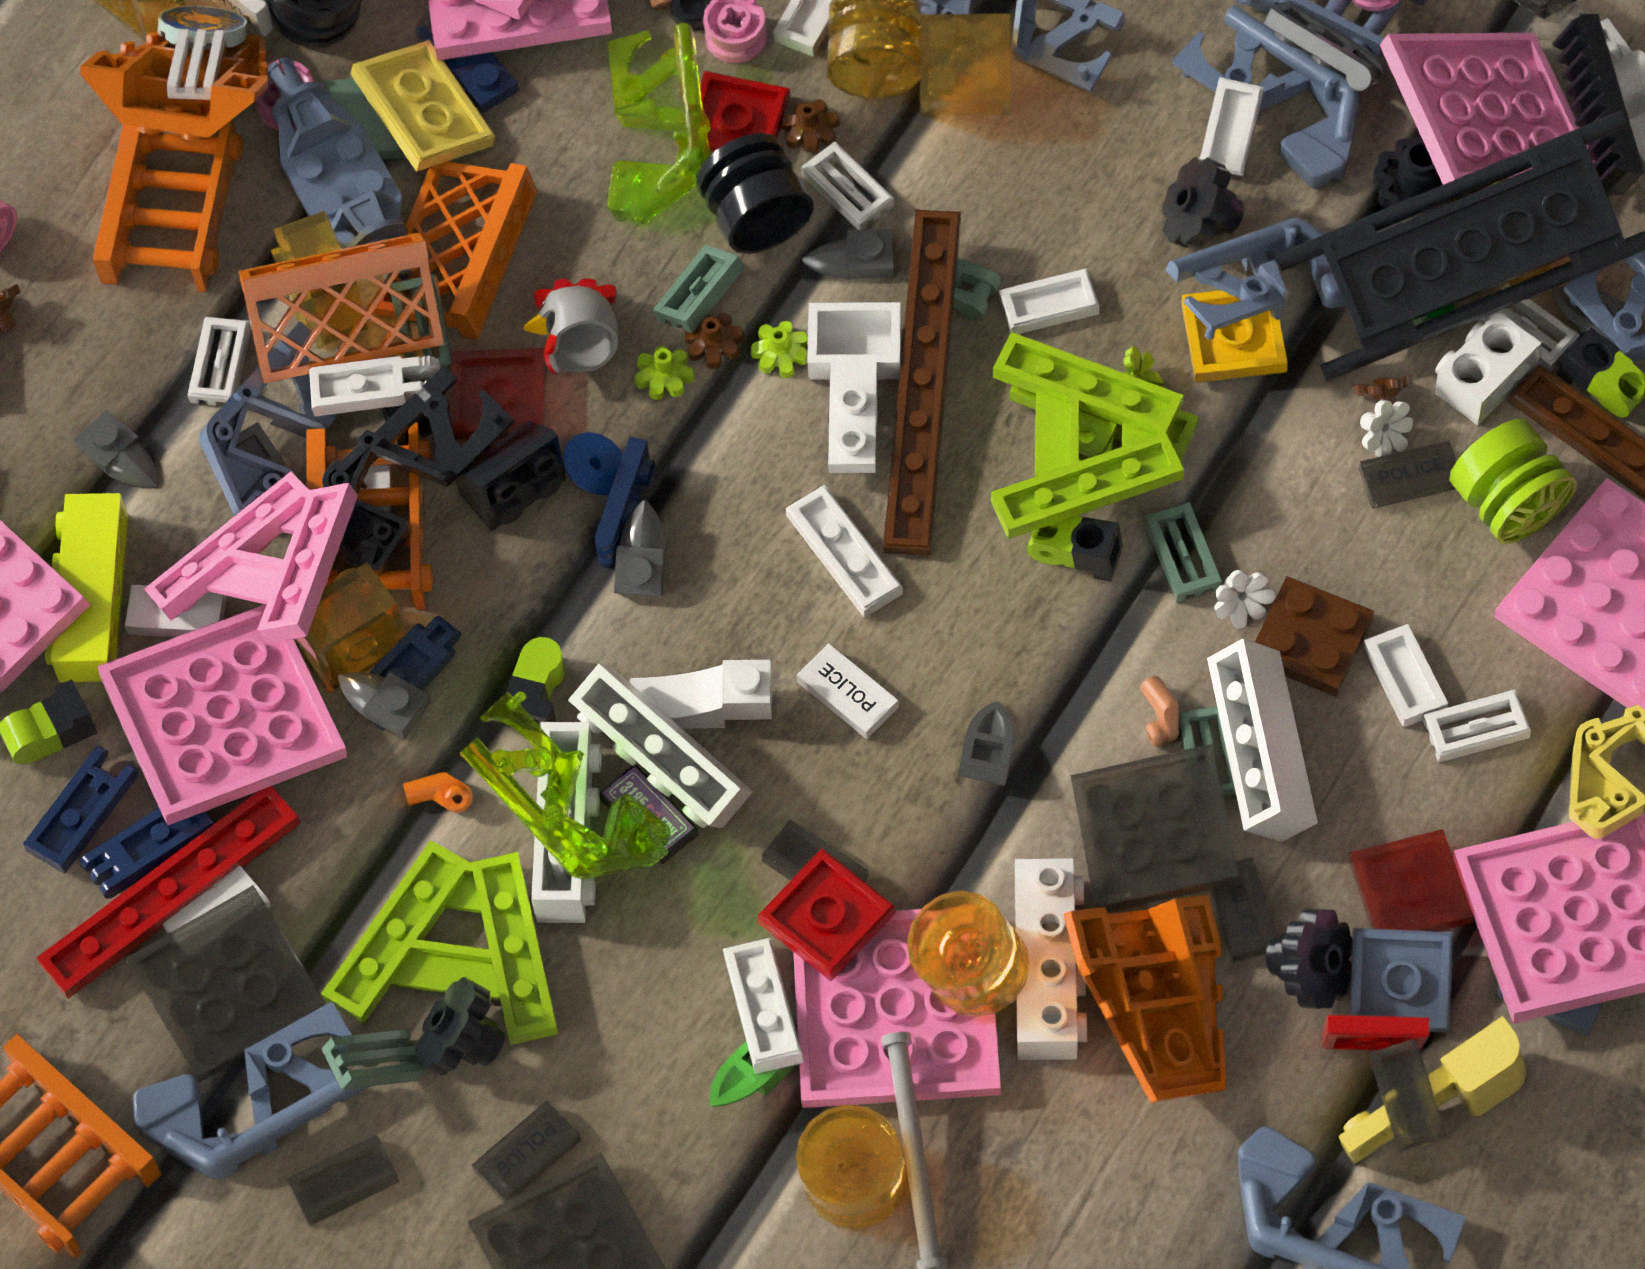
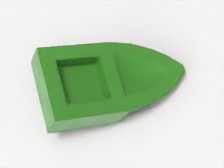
(738, 1080)

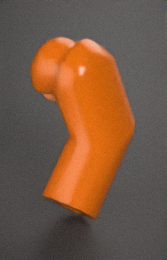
(440, 788)

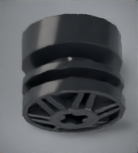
(314, 22)
(754, 193)

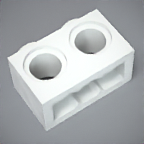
(1495, 372)

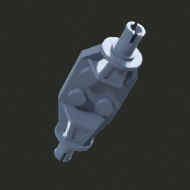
(334, 163)

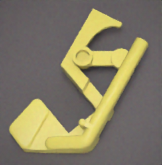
(1598, 793)

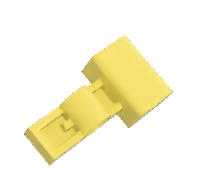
(1478, 1072)

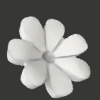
(1386, 427)
(1243, 597)

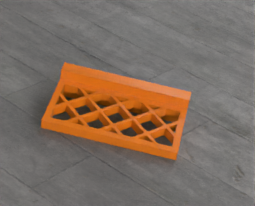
(491, 246)
(332, 269)

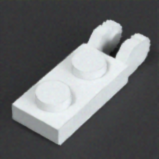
(368, 383)

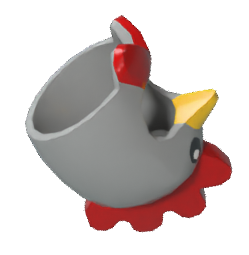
(577, 323)

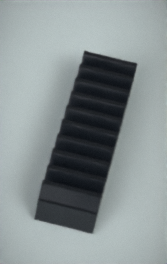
(1597, 97)

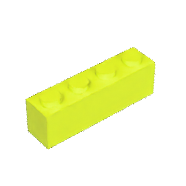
(94, 564)

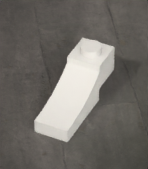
(713, 695)

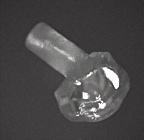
(1552, 29)

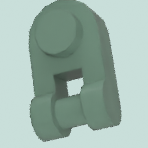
(984, 283)

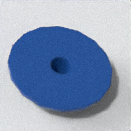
(592, 462)

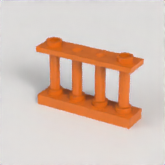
(123, 212)
(420, 575)
(93, 1130)

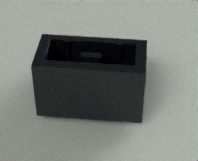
(513, 474)

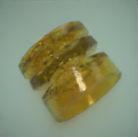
(874, 46)
(963, 930)
(849, 1139)

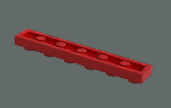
(166, 890)

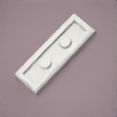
(844, 551)
(763, 1005)

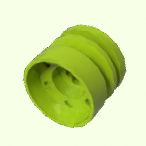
(1513, 481)

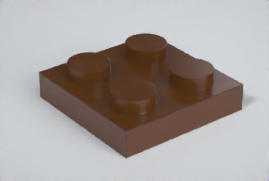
(1315, 634)

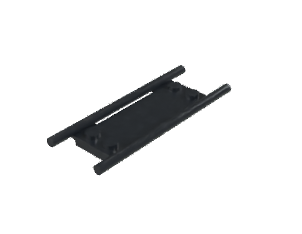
(1472, 245)

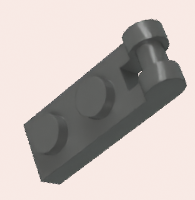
(1327, 45)

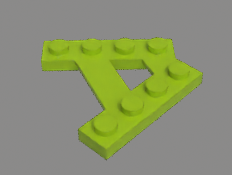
(1061, 482)
(397, 955)

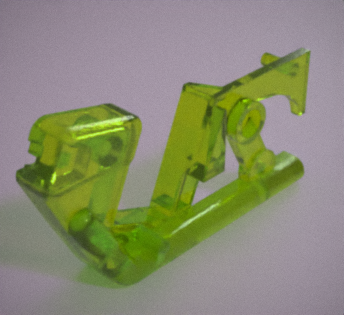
(643, 188)
(631, 833)

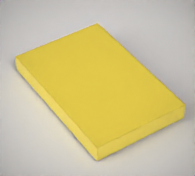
(422, 105)

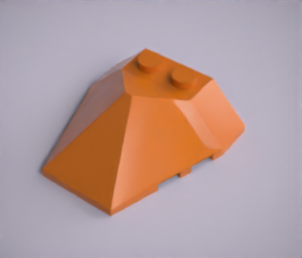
(137, 78)
(1157, 991)

